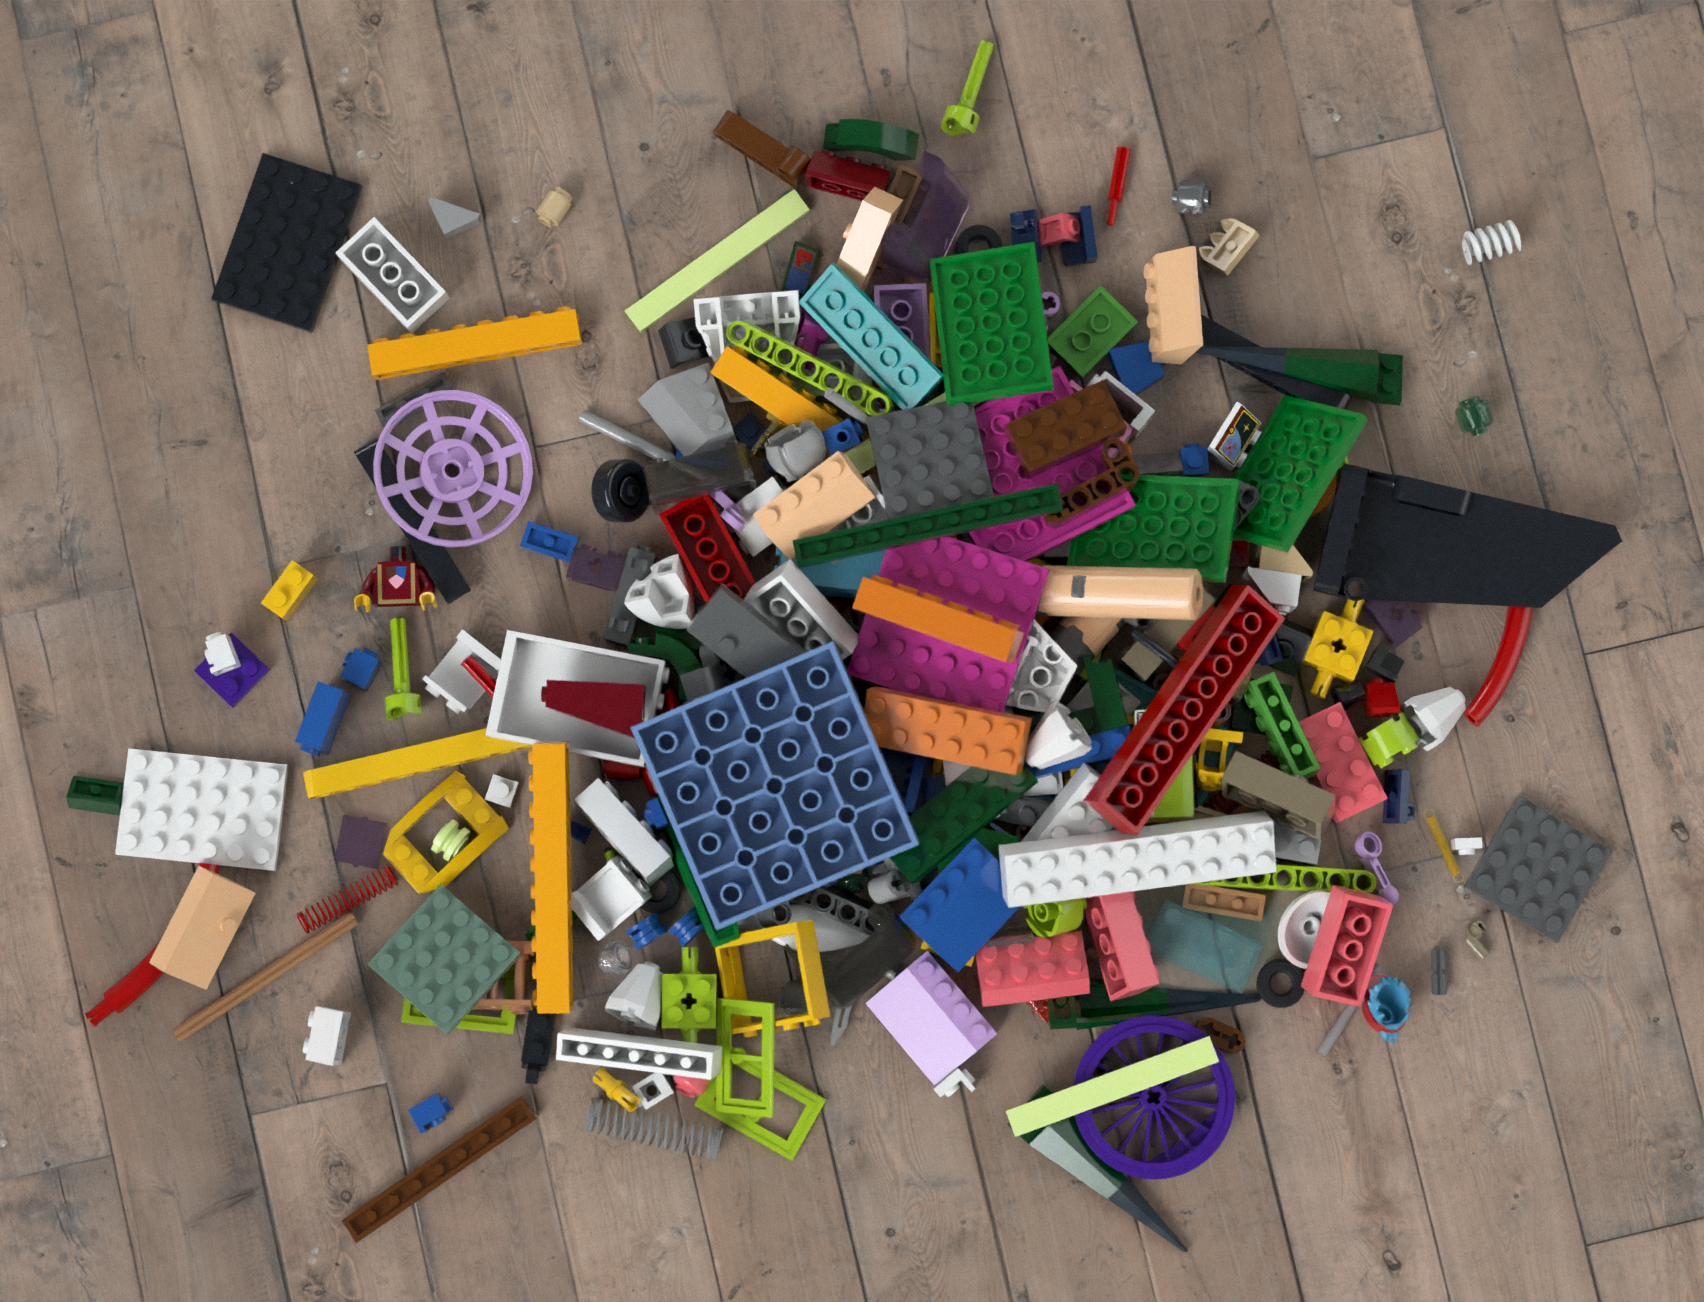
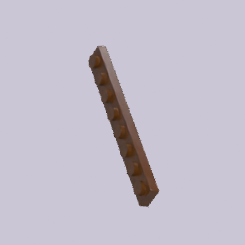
(439, 1169)

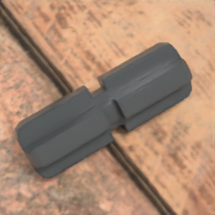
(1439, 965)

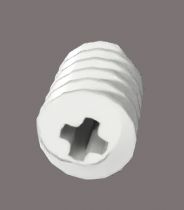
(1490, 240)

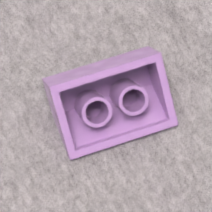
(907, 309)

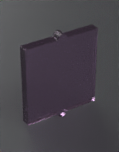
(360, 842)

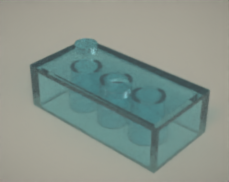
(1203, 946)

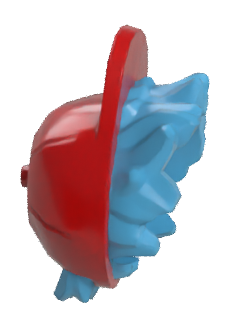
(1386, 1005)

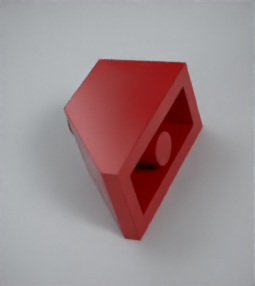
(1380, 699)

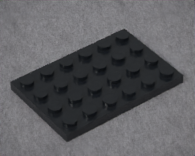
(287, 243)

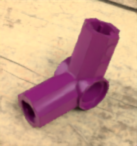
(810, 336)

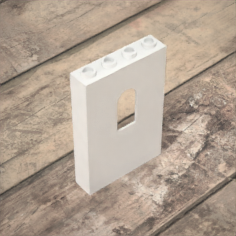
(533, 659)

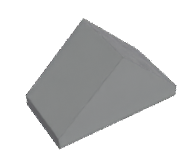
(454, 219)

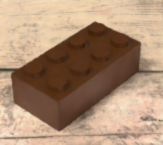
(1065, 429)

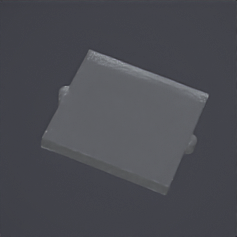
(1011, 936)

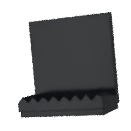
(682, 342)
(1293, 644)

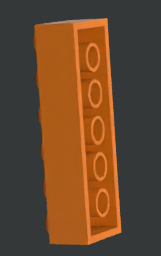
(939, 620)
(948, 730)

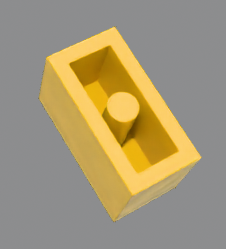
(289, 591)

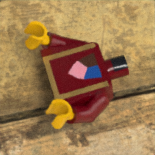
(396, 584)

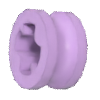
(1056, 301)

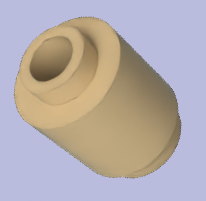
(554, 207)

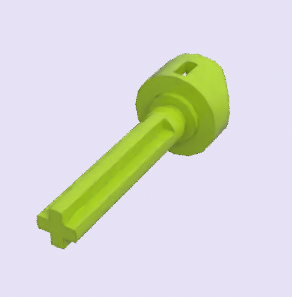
(963, 117)
(402, 701)

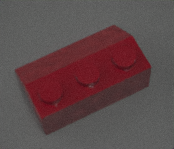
(845, 176)

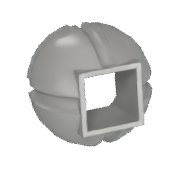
(796, 450)

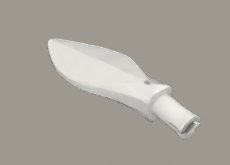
(829, 933)

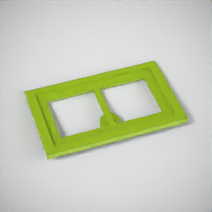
(505, 1024)
(724, 1102)
(747, 1124)

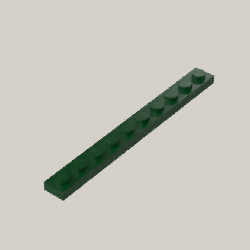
(928, 525)

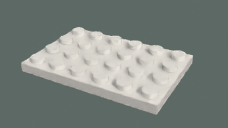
(202, 809)

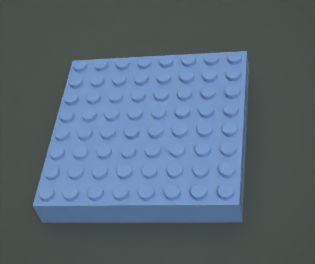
(775, 785)

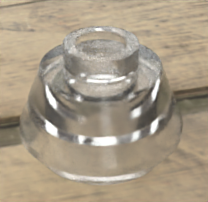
(615, 958)

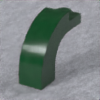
(871, 136)
(671, 648)

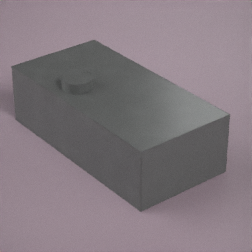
(741, 634)

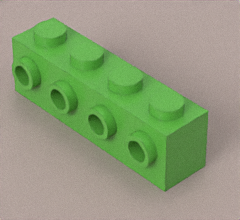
(1281, 727)

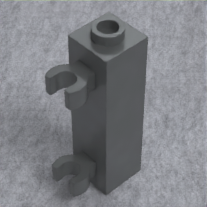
(622, 621)

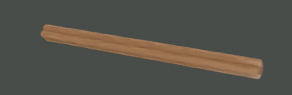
(265, 976)

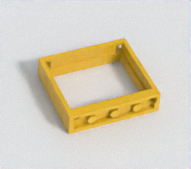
(811, 971)

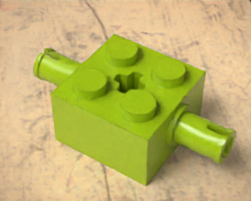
(678, 986)

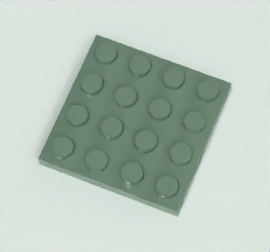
(444, 959)

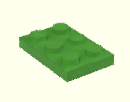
(1091, 332)

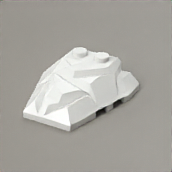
(771, 311)
(1041, 673)

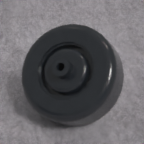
(620, 491)

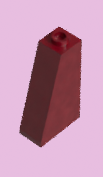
(599, 703)

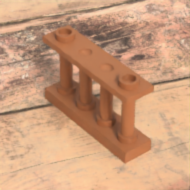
(518, 1004)

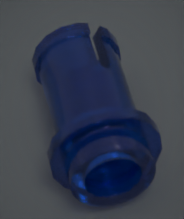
(579, 832)

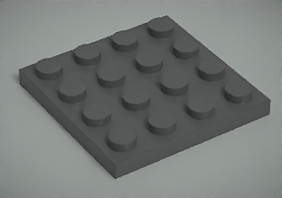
(929, 458)
(1537, 869)

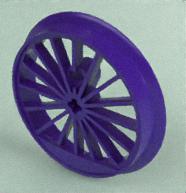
(1191, 1149)

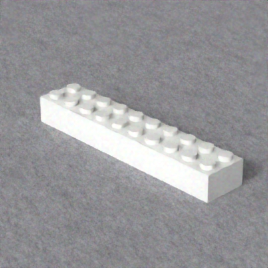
(1126, 862)

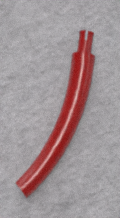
(1504, 665)
(133, 984)

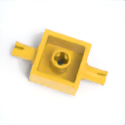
(1352, 640)

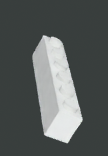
(639, 1053)

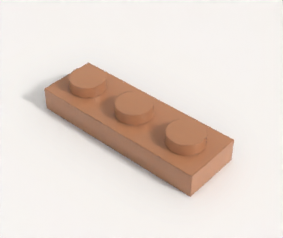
(1224, 902)

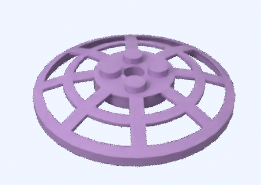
(459, 454)

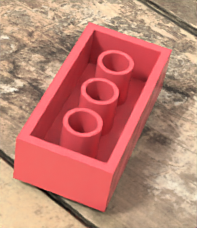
(1342, 762)
(1120, 944)
(1346, 945)
(1033, 970)

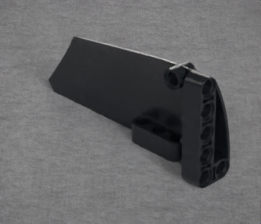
(1450, 544)

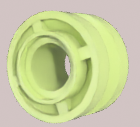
(450, 840)

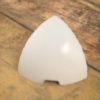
(664, 595)

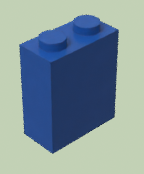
(322, 719)

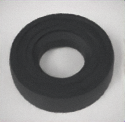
(977, 232)
(670, 898)
(1264, 983)

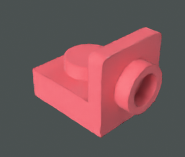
(1059, 229)

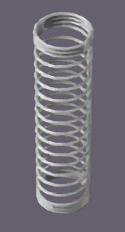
(594, 1114)

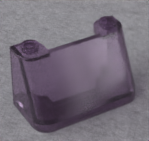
(910, 248)

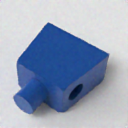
(1135, 367)

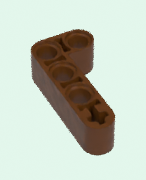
(785, 163)
(1088, 489)

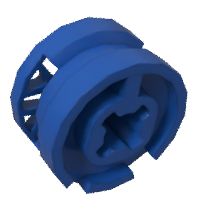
(687, 927)
(646, 931)

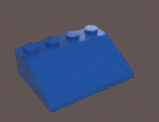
(961, 906)

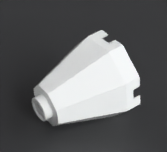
(1434, 714)
(1056, 739)
(638, 997)

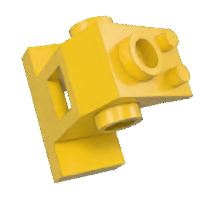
(1215, 740)

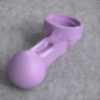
(730, 512)
(1371, 864)

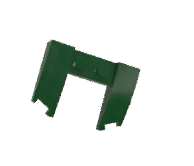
(1109, 706)

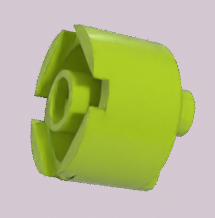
(1388, 740)
(1056, 916)

